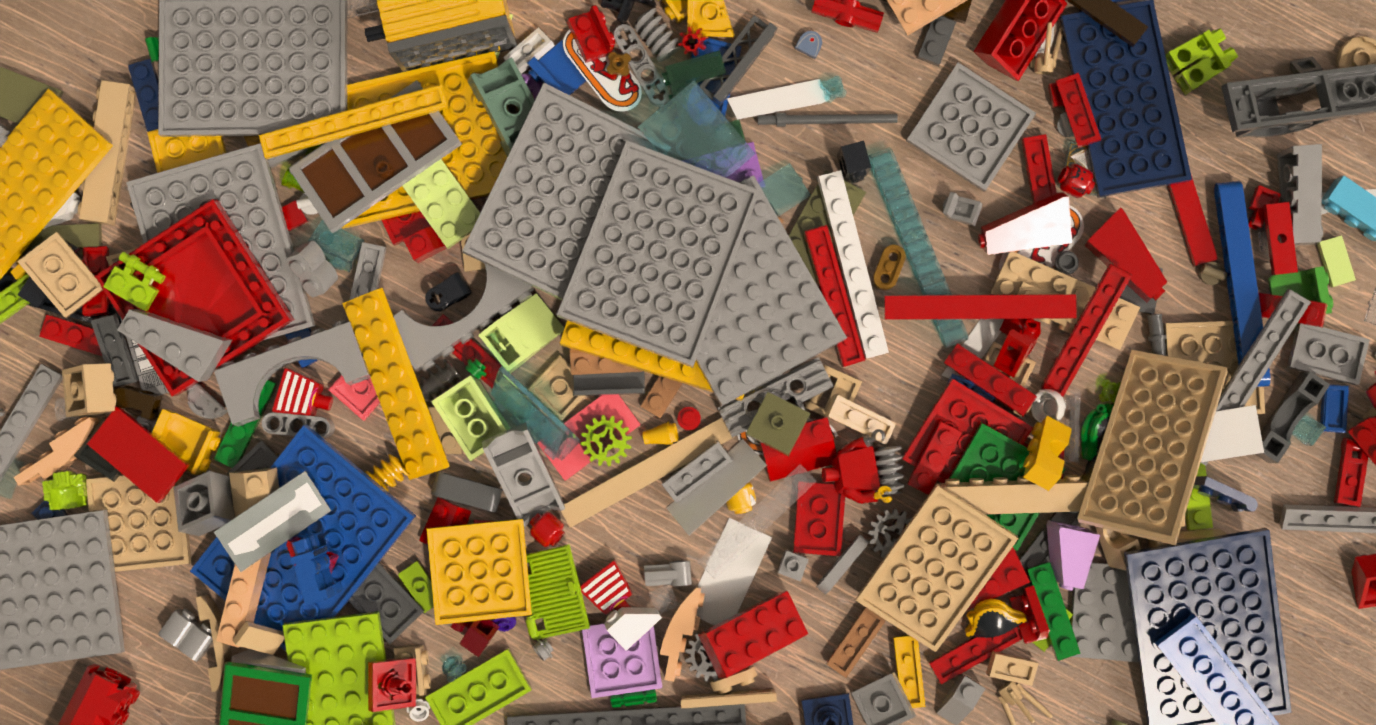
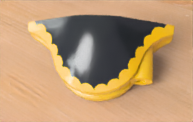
(992, 619)

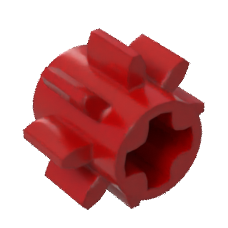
(695, 35)

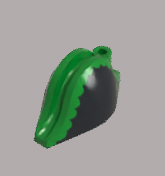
(1093, 430)

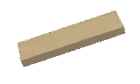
(728, 698)

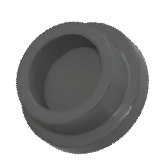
(1066, 262)

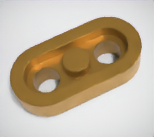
(889, 268)

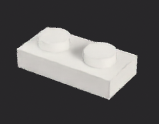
(534, 45)

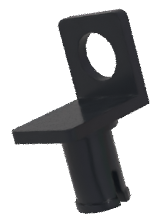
(624, 7)

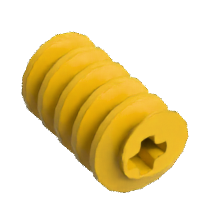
(388, 472)

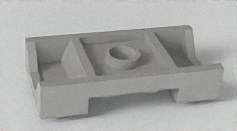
(517, 453)

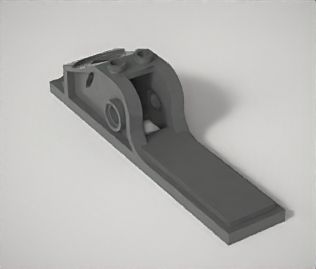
(1340, 91)

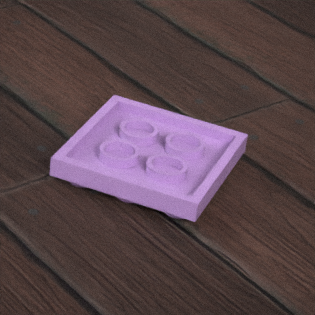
(619, 670)

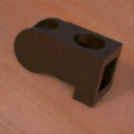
(139, 399)

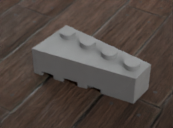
(1302, 187)
(179, 344)

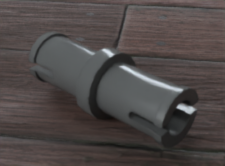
(1157, 334)

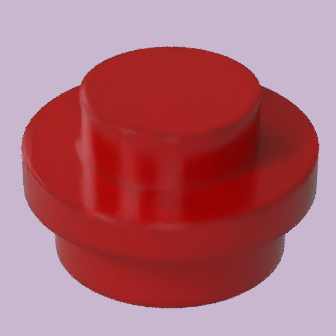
(689, 418)

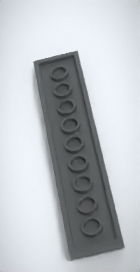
(379, 590)

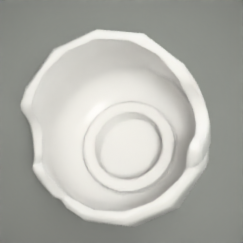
(1048, 404)

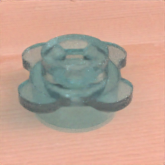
(835, 82)
(453, 668)

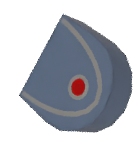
(809, 44)

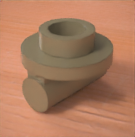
(1212, 273)

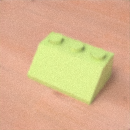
(470, 415)

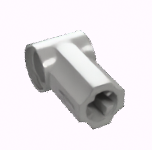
(674, 574)

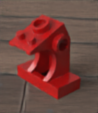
(1022, 337)

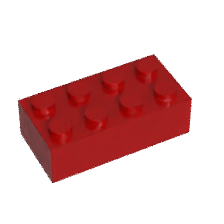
(753, 634)

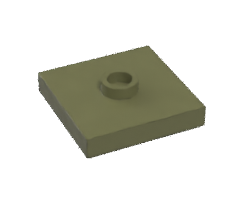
(778, 423)

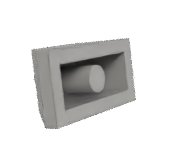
(960, 699)

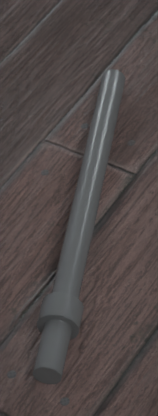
(782, 119)

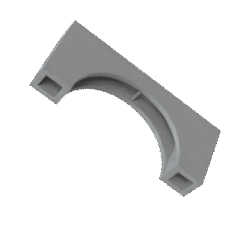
(429, 342)
(244, 380)

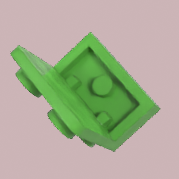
(1307, 283)

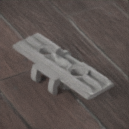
(814, 381)

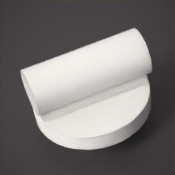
(306, 205)

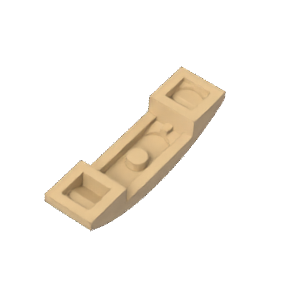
(208, 610)

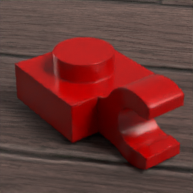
(1261, 197)

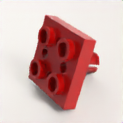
(398, 682)

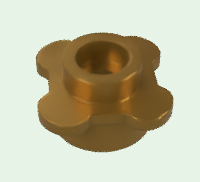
(618, 70)

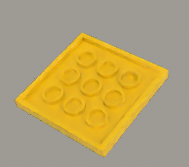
(479, 571)

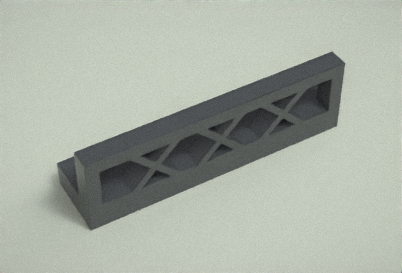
(745, 61)

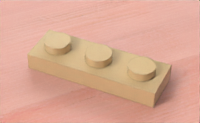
(859, 418)

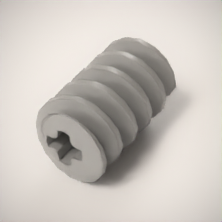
(656, 35)
(889, 467)

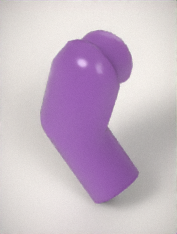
(533, 86)

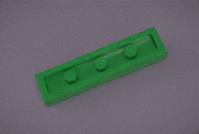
(238, 438)
(1054, 610)

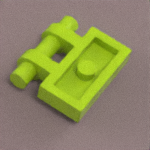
(130, 287)

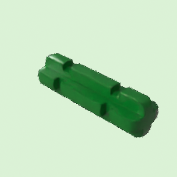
(633, 698)

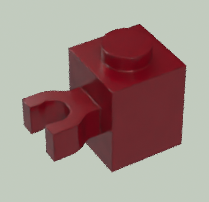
(477, 634)

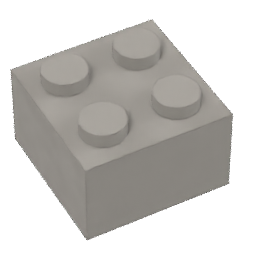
(203, 503)

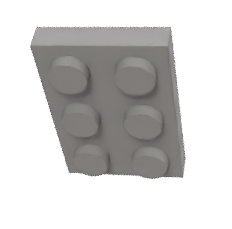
(1328, 353)

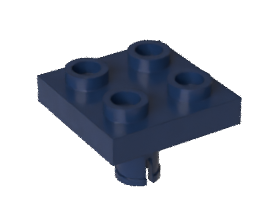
(827, 710)

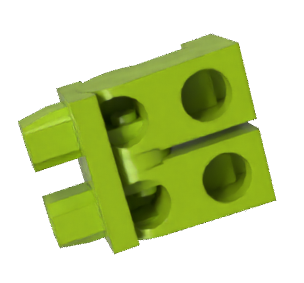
(1206, 54)

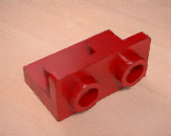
(591, 34)
(1036, 626)

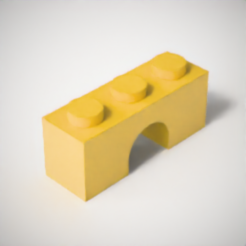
(1043, 464)

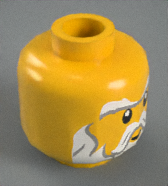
(742, 500)

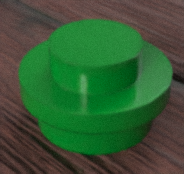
(476, 368)

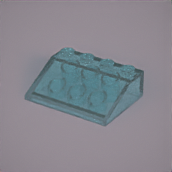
(696, 133)
(540, 420)

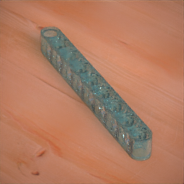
(914, 239)

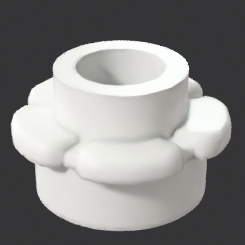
(419, 714)

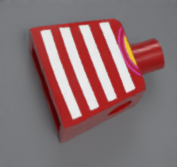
(300, 395)
(607, 588)

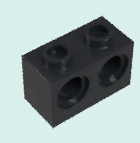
(854, 162)

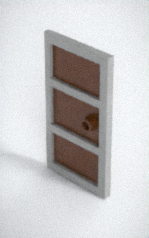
(364, 168)

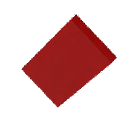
(138, 454)

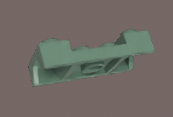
(497, 90)

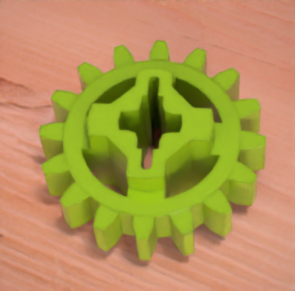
(602, 456)

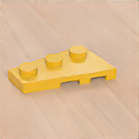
(711, 17)

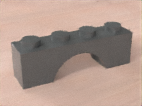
(1298, 400)

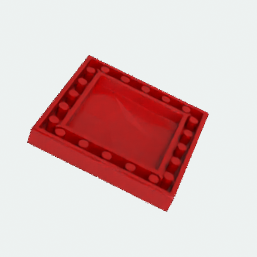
(207, 285)

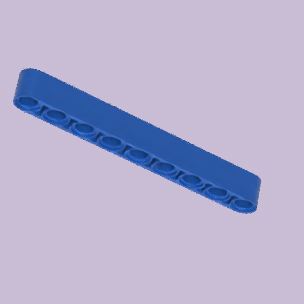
(1239, 268)

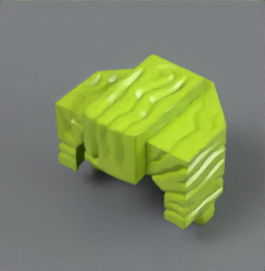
(65, 490)

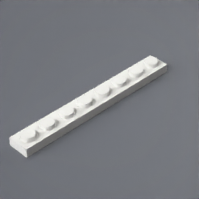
(852, 264)

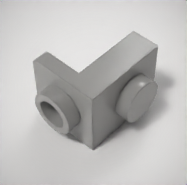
(961, 209)

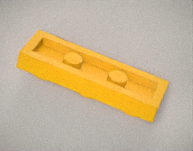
(909, 669)

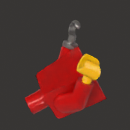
(856, 471)

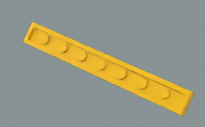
(353, 121)

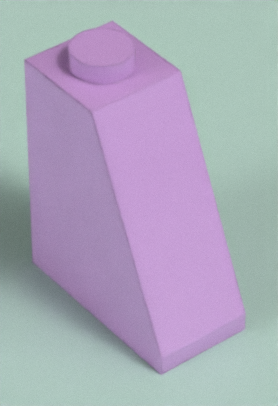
(1071, 553)

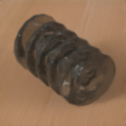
(439, 380)

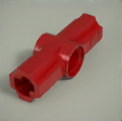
(849, 13)

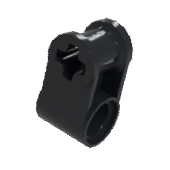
(452, 289)

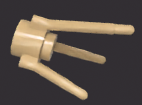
(1044, 63)
(1011, 694)

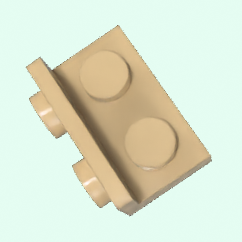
(423, 680)

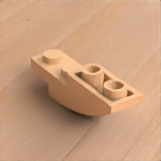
(64, 448)
(682, 622)

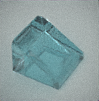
(1308, 430)

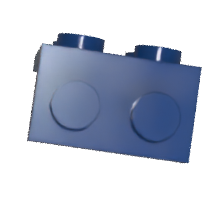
(556, 70)

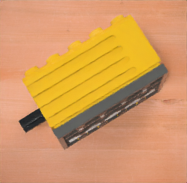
(442, 30)

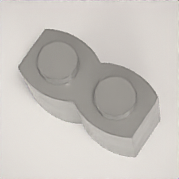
(311, 267)
(187, 634)

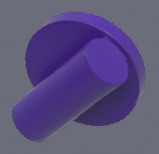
(505, 623)

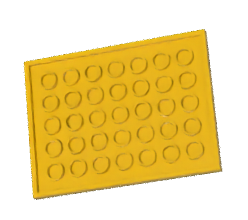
(480, 156)

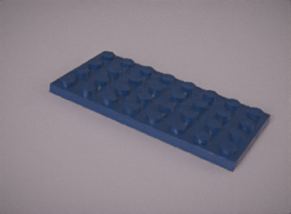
(1129, 102)

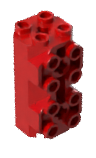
(101, 698)

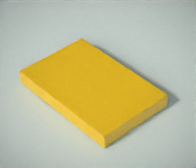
(180, 151)

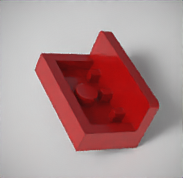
(445, 514)

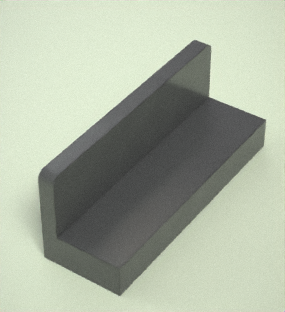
(609, 384)

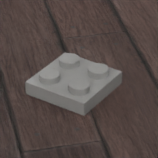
(884, 702)

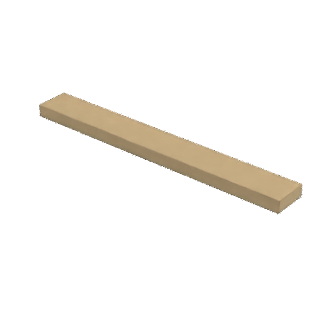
(644, 473)

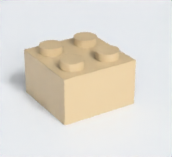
(88, 390)

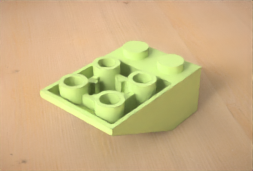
(521, 333)

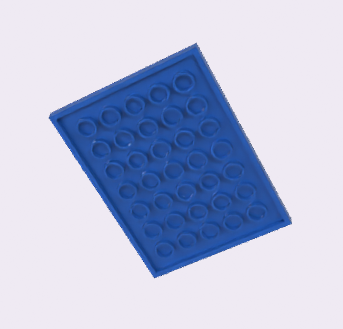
(358, 529)

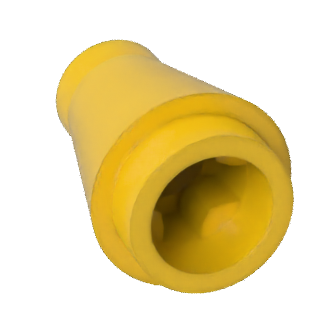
(661, 434)

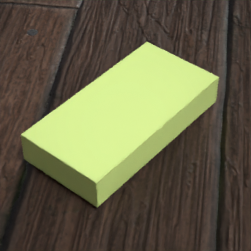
(1336, 261)

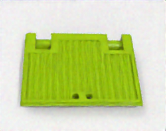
(554, 594)

